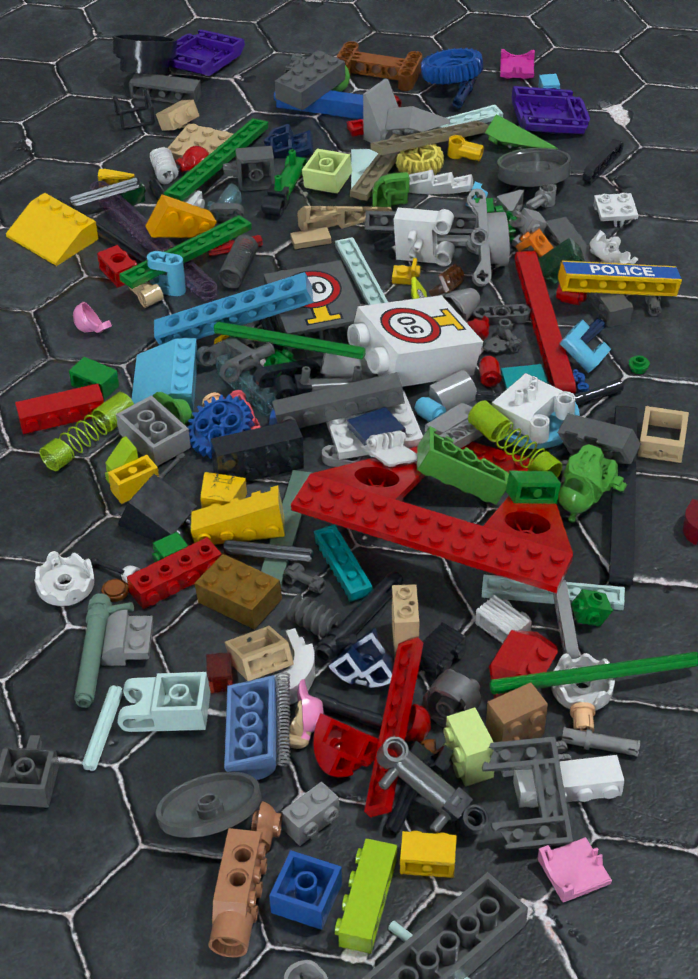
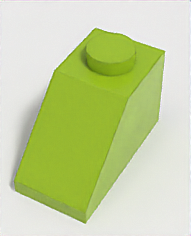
(122, 454)

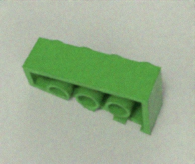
(460, 467)

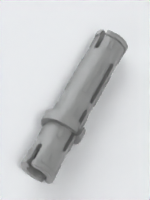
(600, 741)

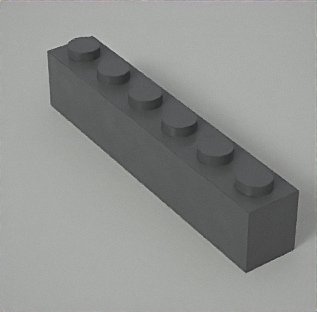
(384, 223)
(340, 401)

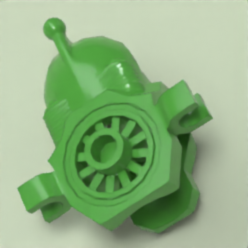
(587, 480)

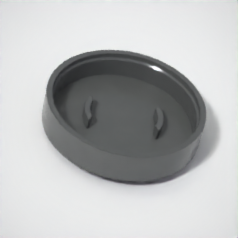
(534, 167)

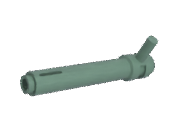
(96, 618)

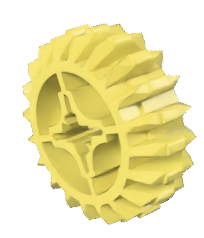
(420, 159)

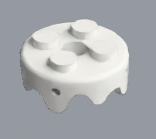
(601, 248)
(59, 569)
(597, 693)

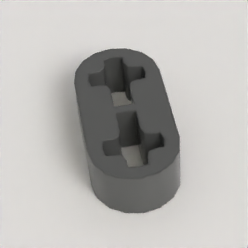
(226, 211)

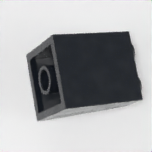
(157, 510)

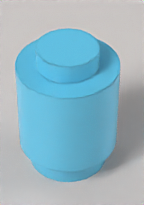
(429, 409)

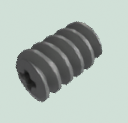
(311, 616)

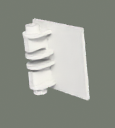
(390, 448)

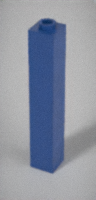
(334, 104)

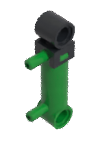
(278, 194)

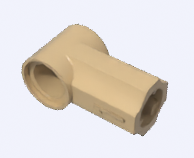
(148, 294)

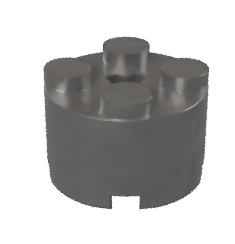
(451, 695)

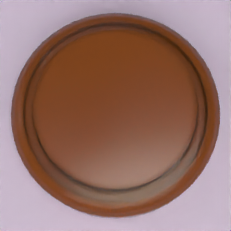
(115, 589)

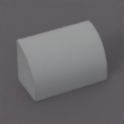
(453, 390)

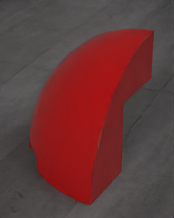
(341, 747)

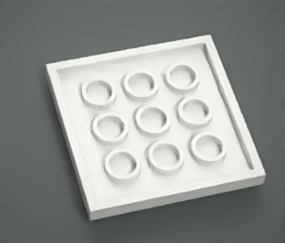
(349, 446)

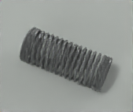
(229, 265)

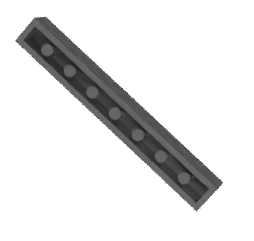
(611, 307)

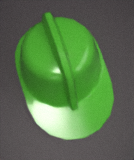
(177, 407)

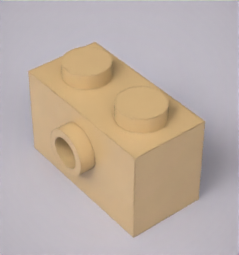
(177, 115)

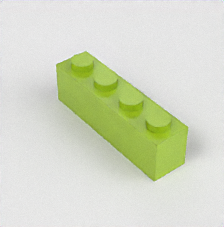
(367, 896)

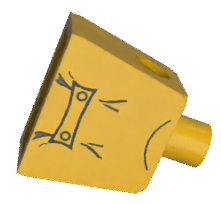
(221, 489)

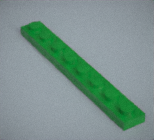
(190, 249)

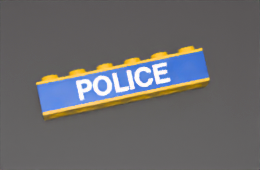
(619, 278)

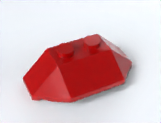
(522, 655)

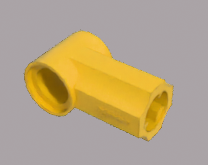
(460, 148)

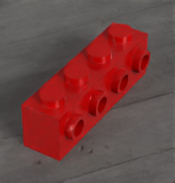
(172, 573)

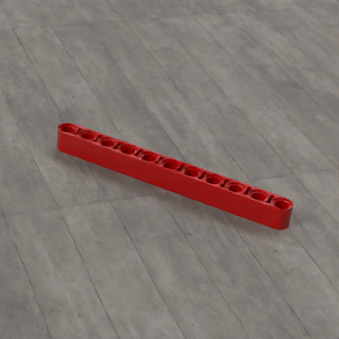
(544, 322)

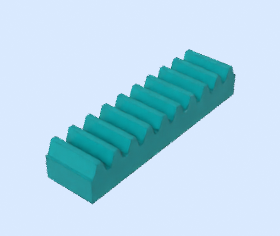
(342, 562)

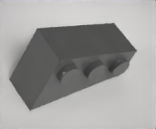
(615, 441)

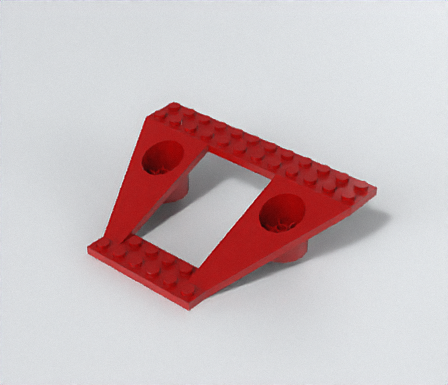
(516, 542)

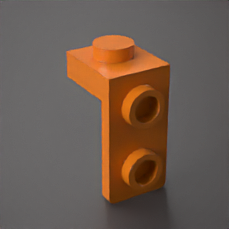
(536, 240)

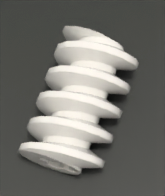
(164, 165)

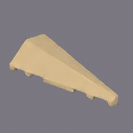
(327, 216)

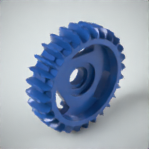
(452, 66)

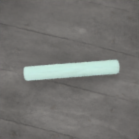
(102, 728)

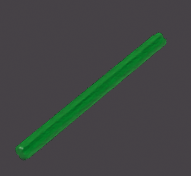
(290, 340)

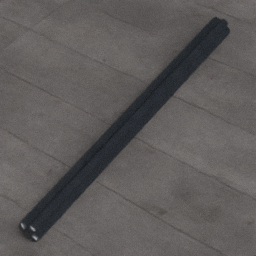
(114, 239)

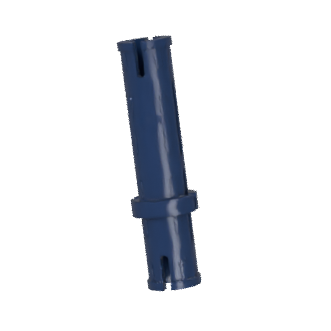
(464, 89)

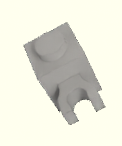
(528, 221)

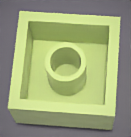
(327, 171)
(470, 746)

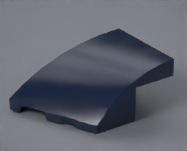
(283, 140)

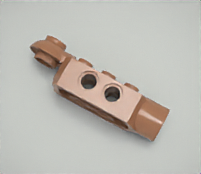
(240, 882)

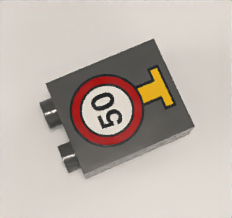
(330, 313)

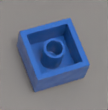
(306, 889)

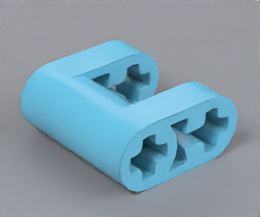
(174, 281)
(580, 351)

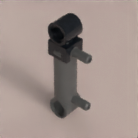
(286, 387)
(450, 802)

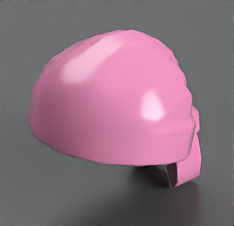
(87, 320)

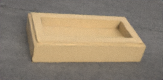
(310, 238)

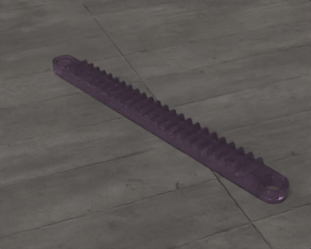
(135, 224)

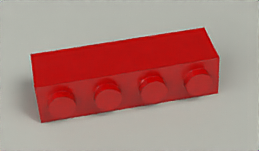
(58, 408)

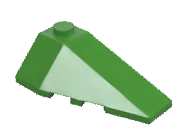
(512, 135)

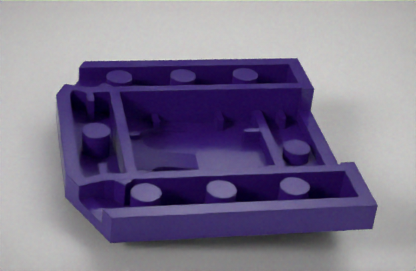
(206, 52)
(549, 110)

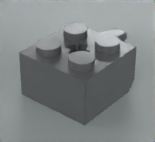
(252, 167)
(28, 774)

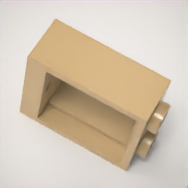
(671, 448)
(404, 614)
(249, 656)

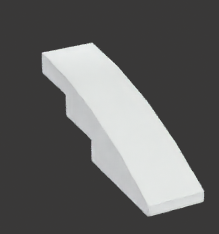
(427, 183)

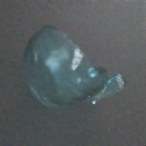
(230, 195)

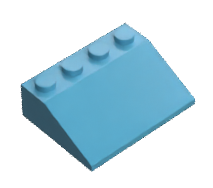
(167, 369)

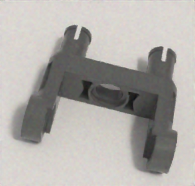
(242, 356)

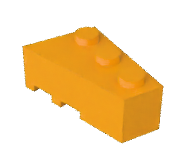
(178, 219)

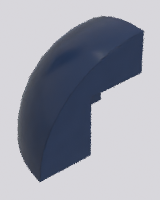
(365, 662)

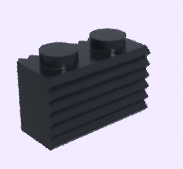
(441, 649)

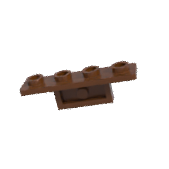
(449, 280)

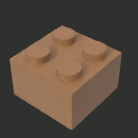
(517, 715)

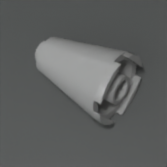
(463, 301)
(342, 367)

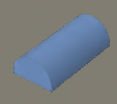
(251, 727)

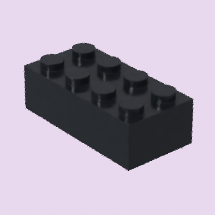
(259, 451)

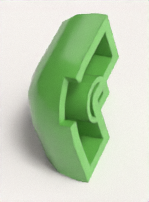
(391, 190)

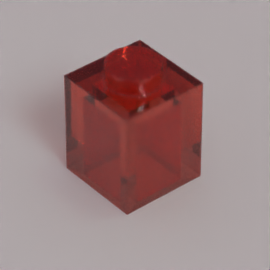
(219, 671)

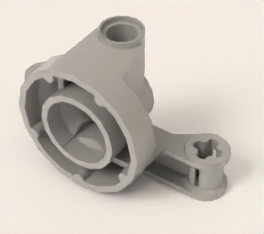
(493, 237)

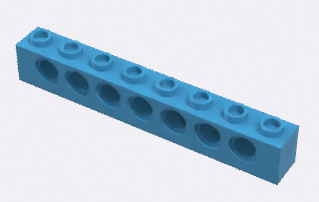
(236, 309)

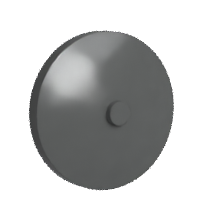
(208, 804)

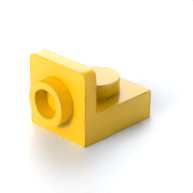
(403, 274)

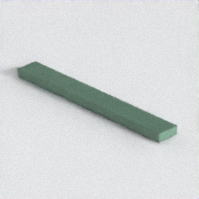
(293, 520)

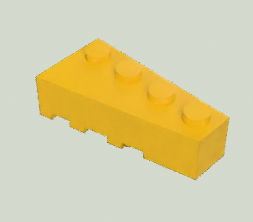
(241, 520)

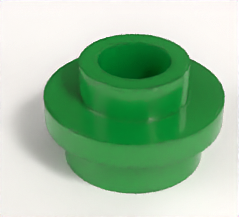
(639, 364)

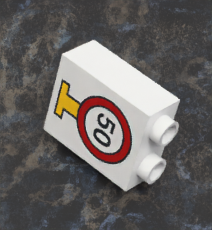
(416, 339)

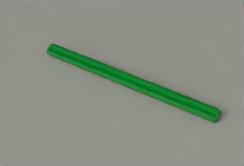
(595, 672)

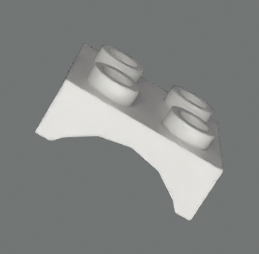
(615, 207)

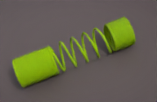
(495, 428)
(58, 453)

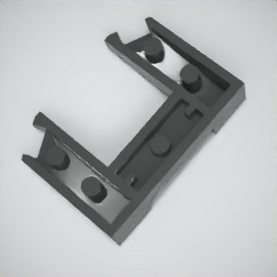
(554, 824)

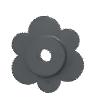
(495, 345)

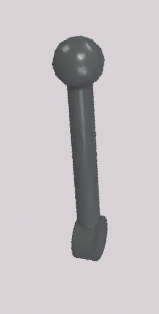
(180, 457)

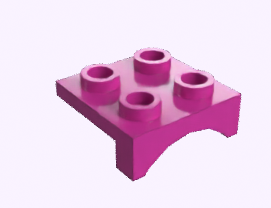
(517, 65)

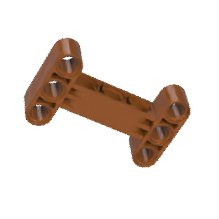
(362, 63)

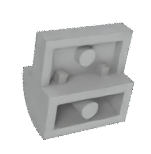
(126, 638)

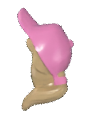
(306, 718)

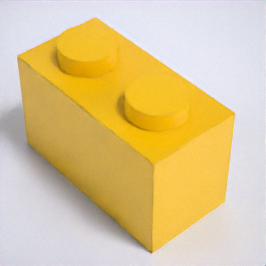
(129, 478)
(428, 854)

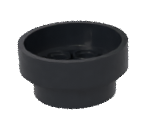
(144, 53)

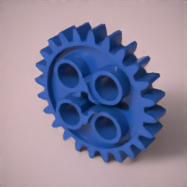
(217, 420)

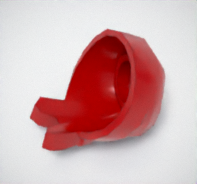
(191, 158)
(480, 327)
(418, 724)

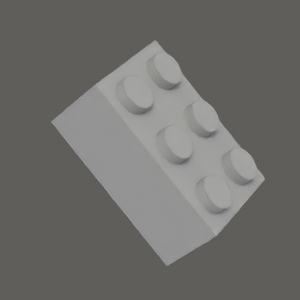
(153, 430)

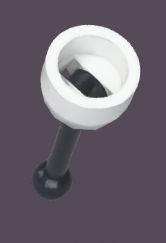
(126, 571)

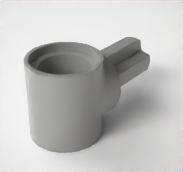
(544, 197)

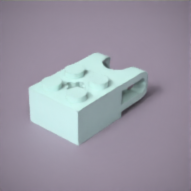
(166, 702)

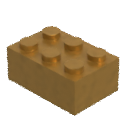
(238, 591)

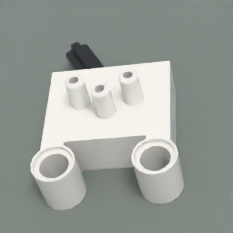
(417, 236)
(530, 404)

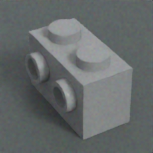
(310, 813)

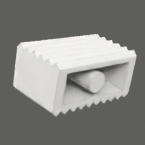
(500, 618)

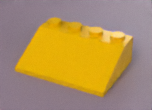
(53, 229)

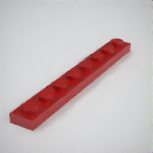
(394, 721)

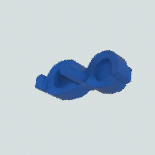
(580, 381)

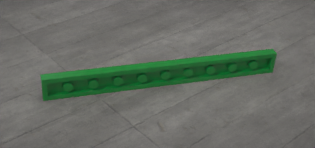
(214, 161)

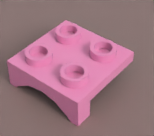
(574, 869)

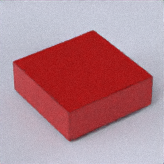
(356, 127)

